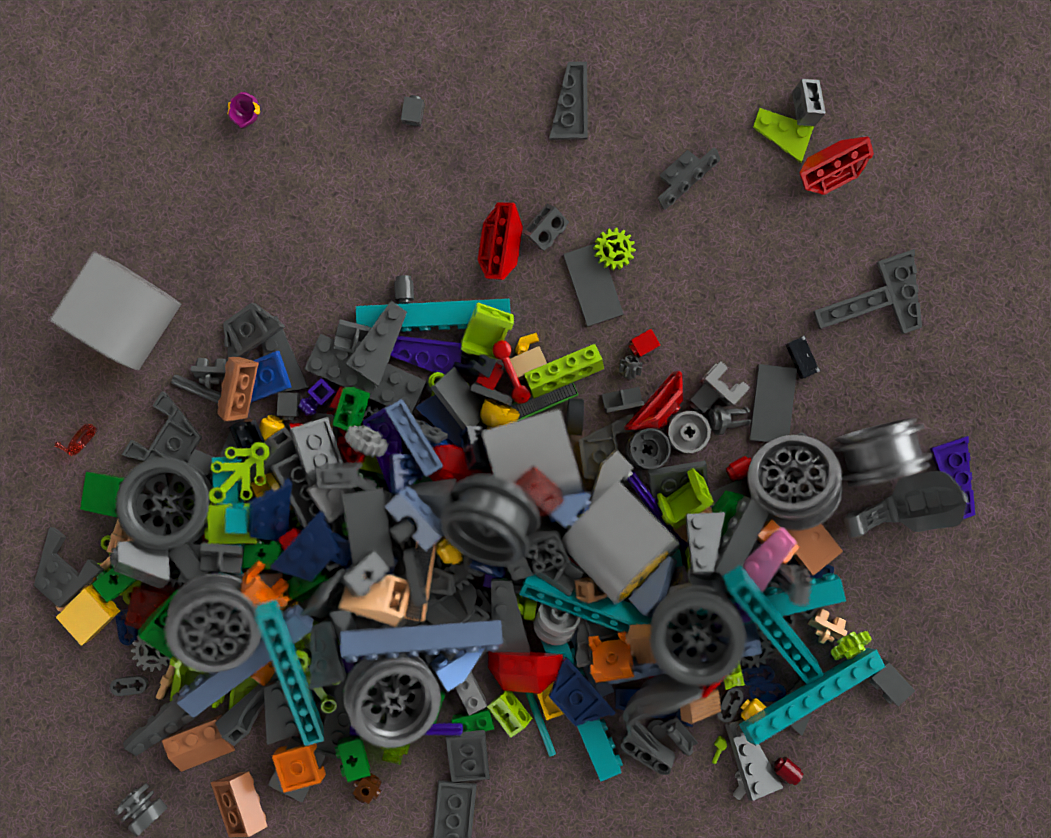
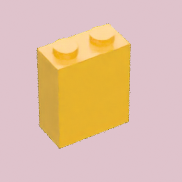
(87, 615)

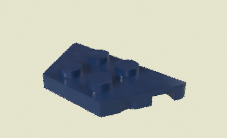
(270, 513)
(309, 551)
(577, 696)

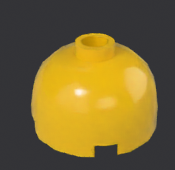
(497, 414)

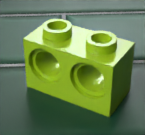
(509, 713)

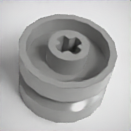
(698, 428)
(555, 625)

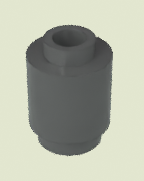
(404, 289)

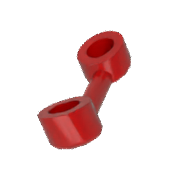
(502, 351)

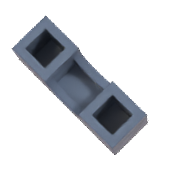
(409, 504)

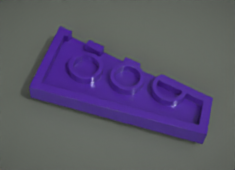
(427, 353)
(382, 423)
(954, 460)

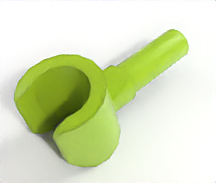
(722, 745)

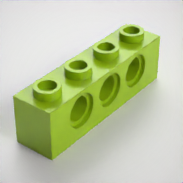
(564, 371)

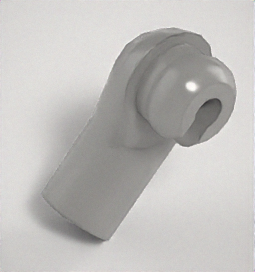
(740, 791)

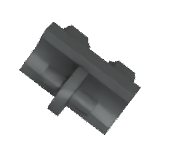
(208, 374)

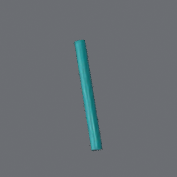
(540, 723)

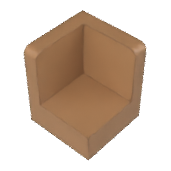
(587, 590)

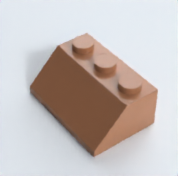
(237, 388)
(196, 745)
(239, 805)

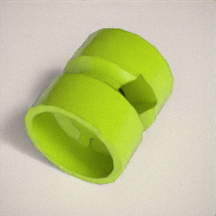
(527, 607)

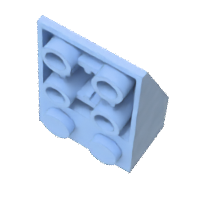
(455, 671)

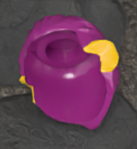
(243, 109)

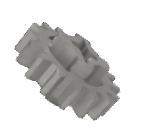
(366, 440)
(143, 659)

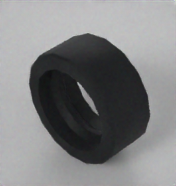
(575, 416)

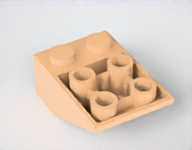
(382, 603)

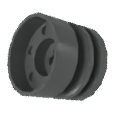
(657, 443)
(140, 809)

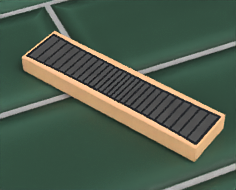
(427, 562)

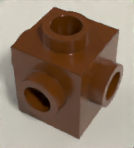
(370, 782)

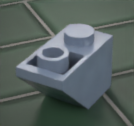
(567, 511)

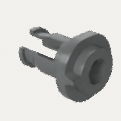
(720, 418)

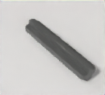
(196, 388)

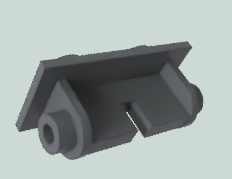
(680, 735)

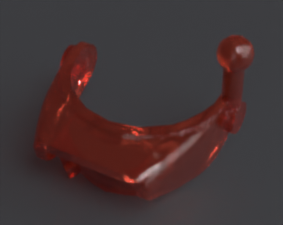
(73, 447)

